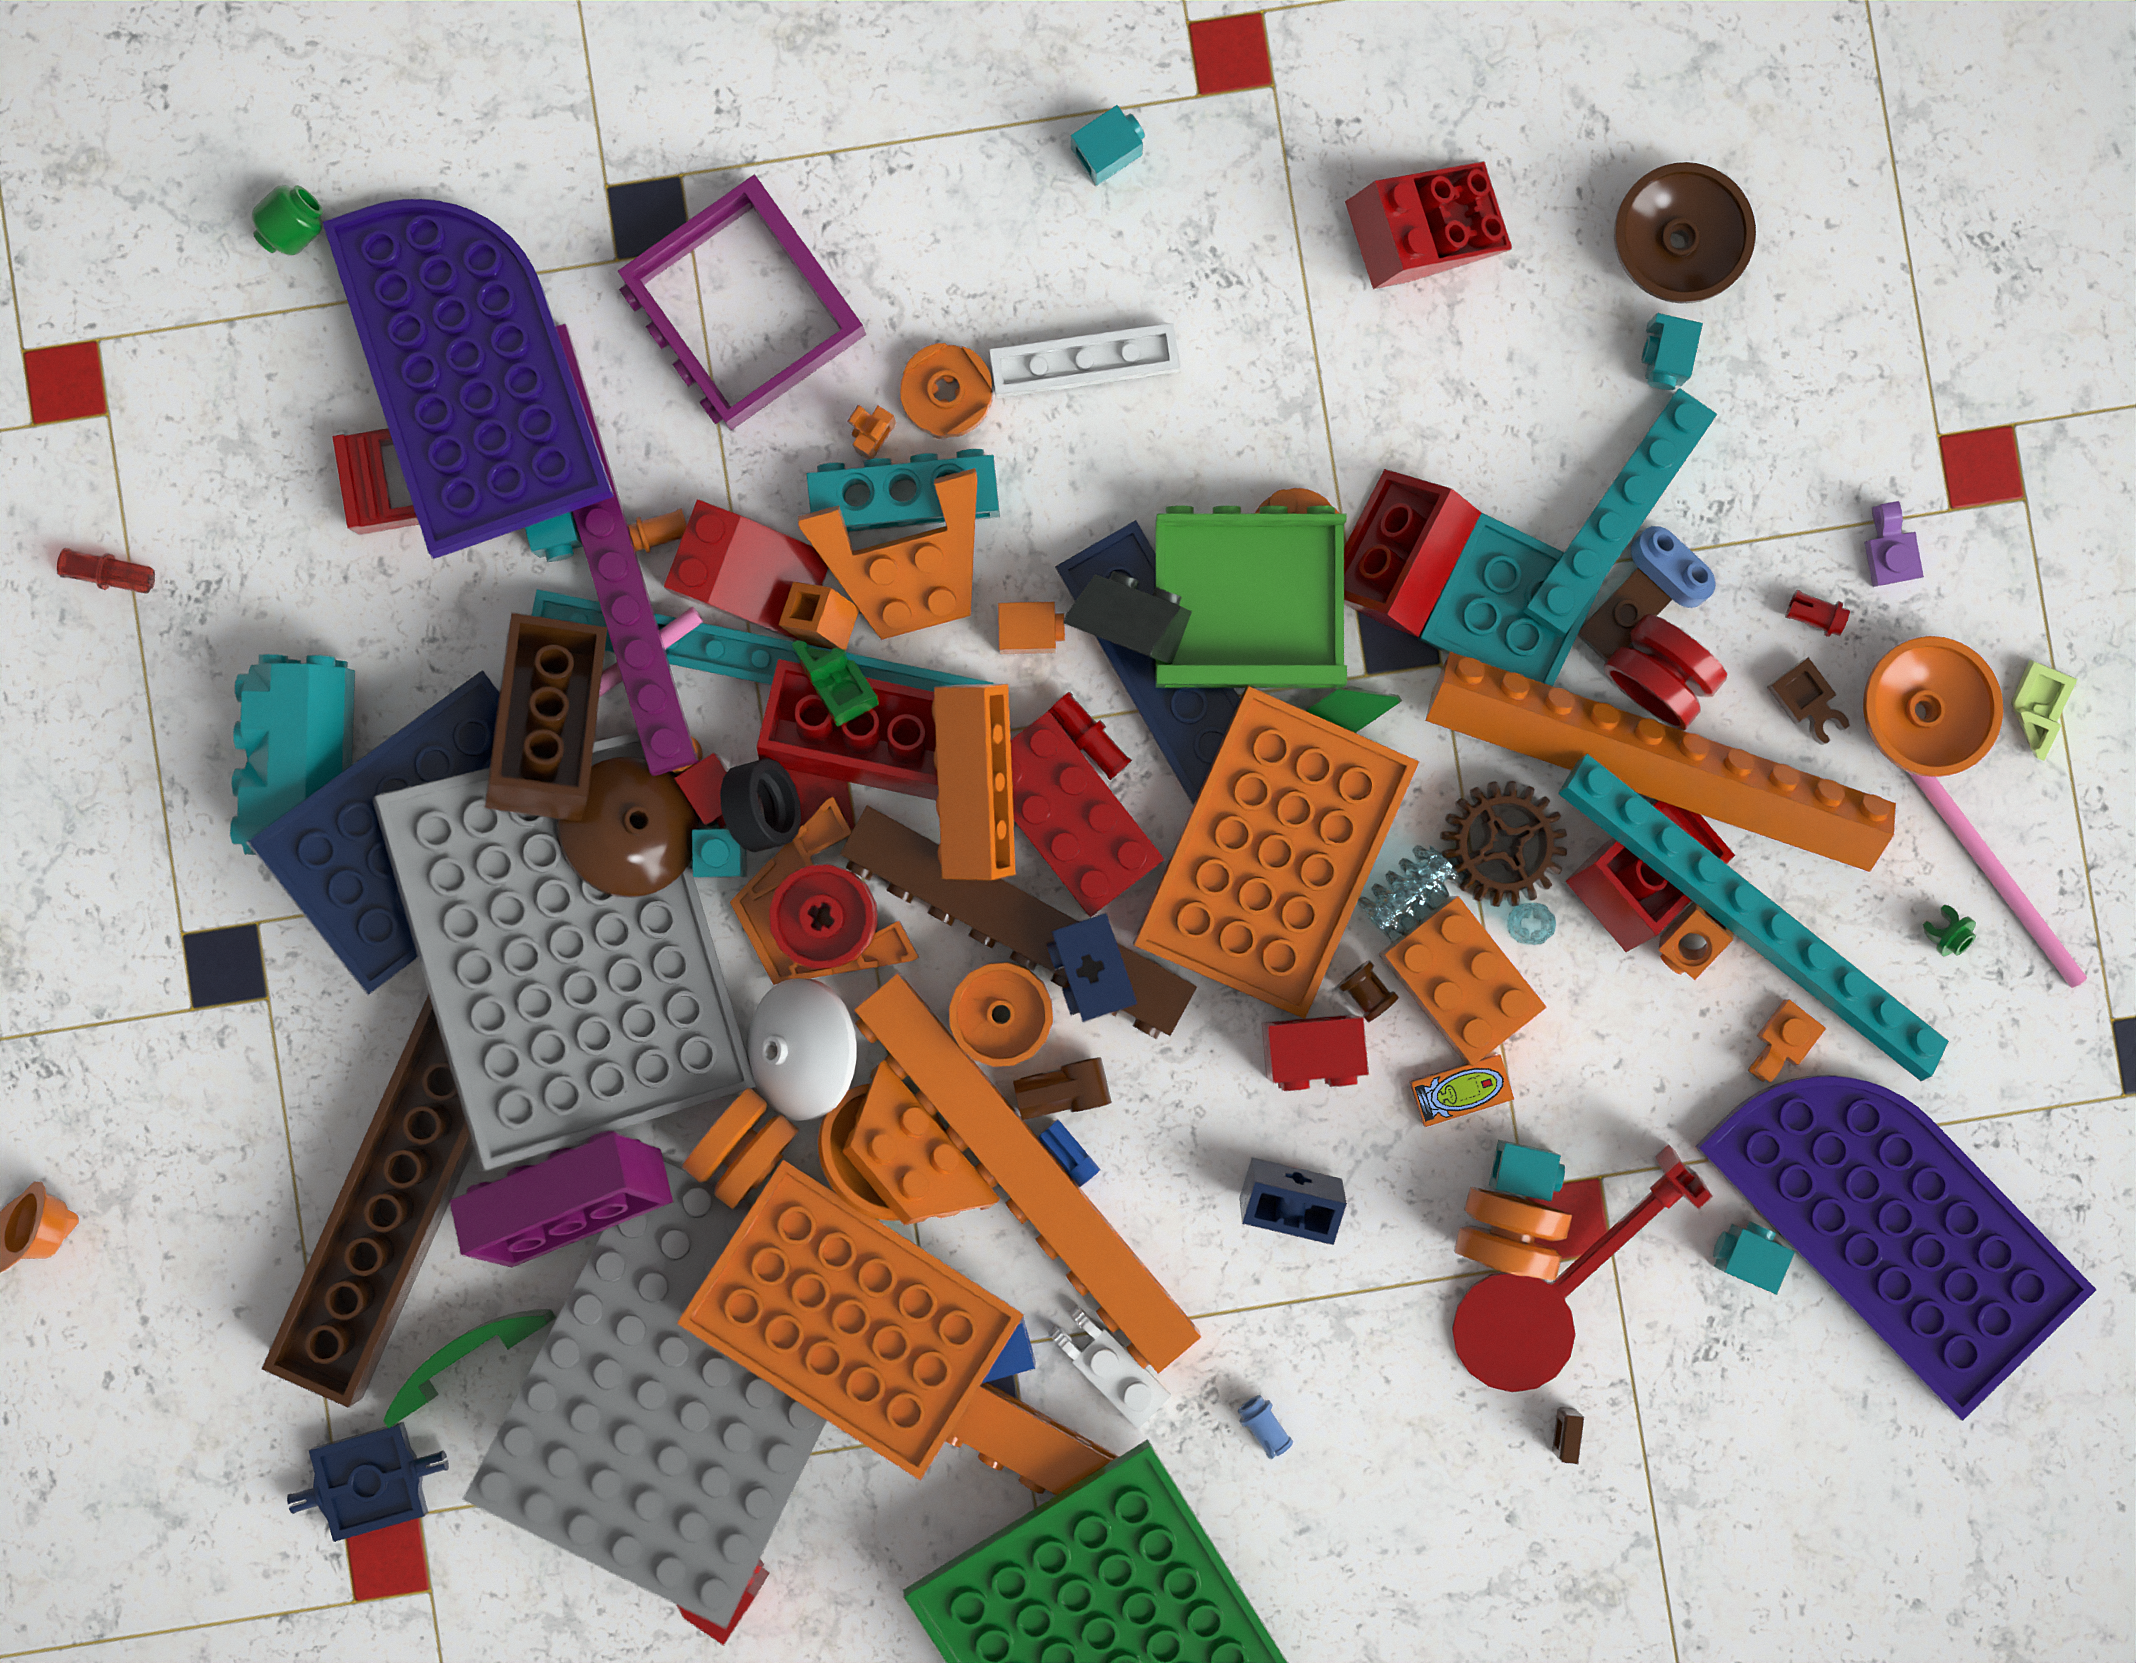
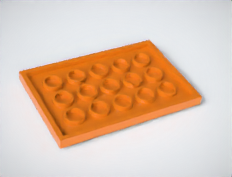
(1275, 852)
(851, 1320)

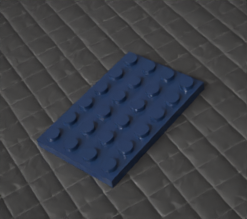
(332, 847)

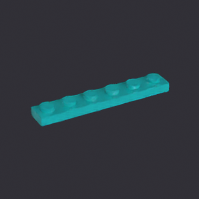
(1620, 513)

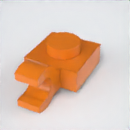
(870, 430)
(1788, 1036)

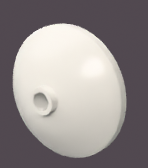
(801, 1049)

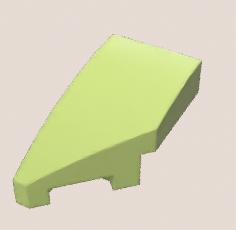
(2039, 704)

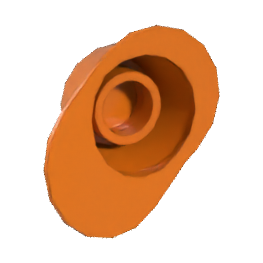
(33, 1226)

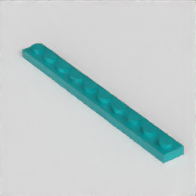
(739, 652)
(1753, 917)

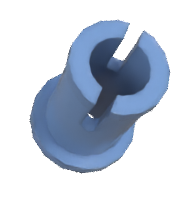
(1264, 1426)

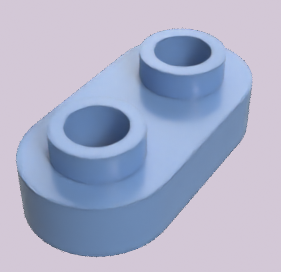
(1673, 567)

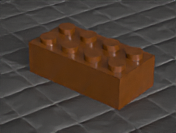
(546, 717)

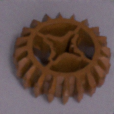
(1514, 861)

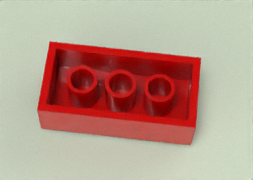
(1075, 817)

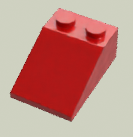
(741, 567)
(1630, 895)

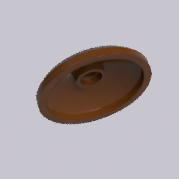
(1702, 209)
(613, 853)

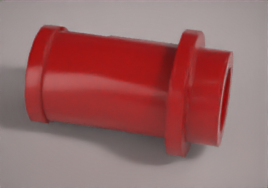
(1818, 613)

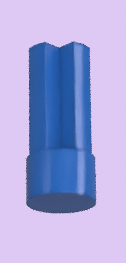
(1068, 1153)

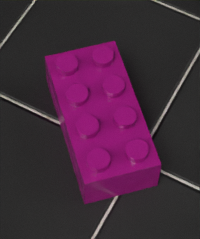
(560, 1199)

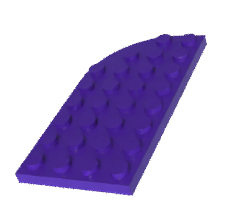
(466, 371)
(1900, 1229)

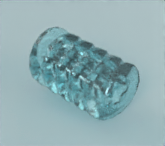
(1409, 891)

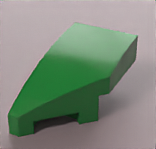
(836, 681)
(1353, 707)

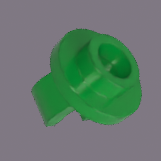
(1955, 937)

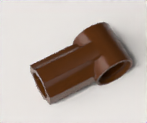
(1074, 1087)

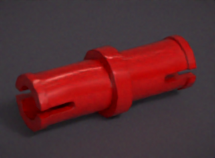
(1089, 735)

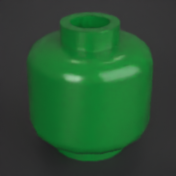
(287, 220)

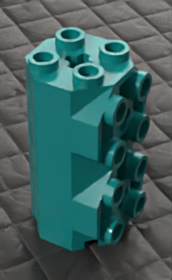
(294, 736)

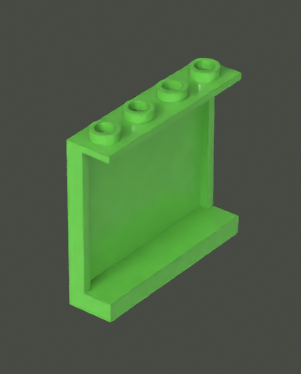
(1258, 594)

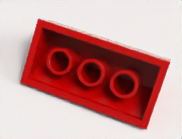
(879, 749)

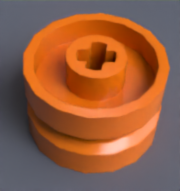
(995, 1041)
(740, 1148)
(1511, 1239)

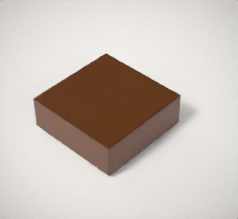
(1568, 1435)

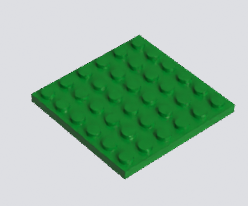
(1096, 1578)

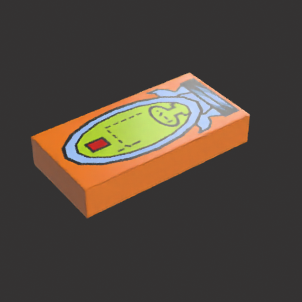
(1461, 1090)

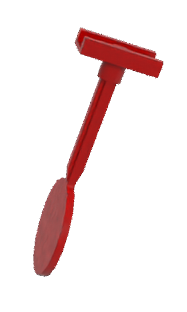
(1520, 1328)

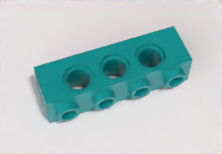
(881, 511)

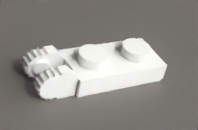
(1113, 1369)

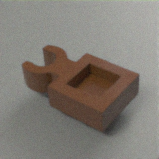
(1805, 694)

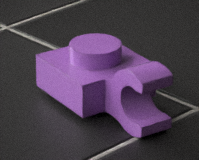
(1893, 555)

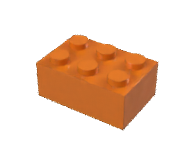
(1462, 980)

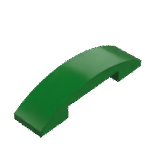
(419, 1389)

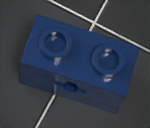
(1113, 988)
(1292, 1201)

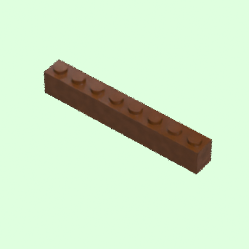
(1003, 915)

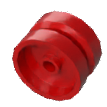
(1665, 671)
(796, 910)

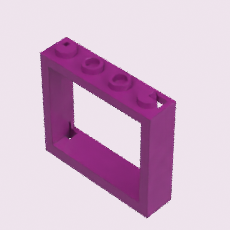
(694, 233)

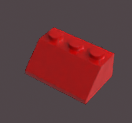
(1405, 550)

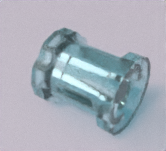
(1540, 912)

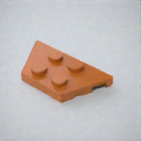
(911, 1156)

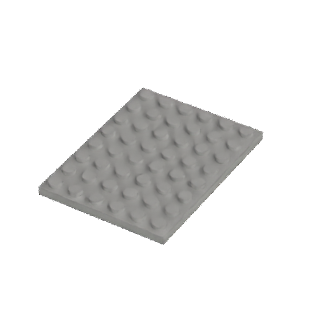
(548, 994)
(642, 1434)

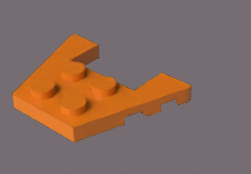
(908, 579)
(753, 902)

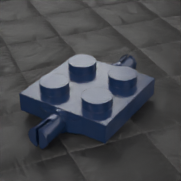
(368, 1482)

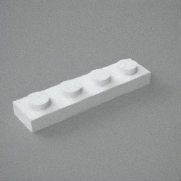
(1085, 360)

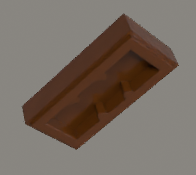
(1621, 612)

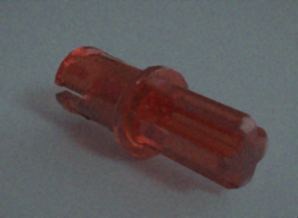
(105, 571)

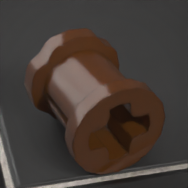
(1368, 991)

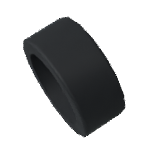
(742, 808)

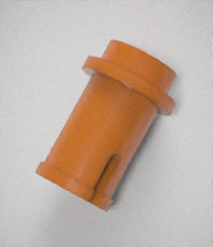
(657, 530)

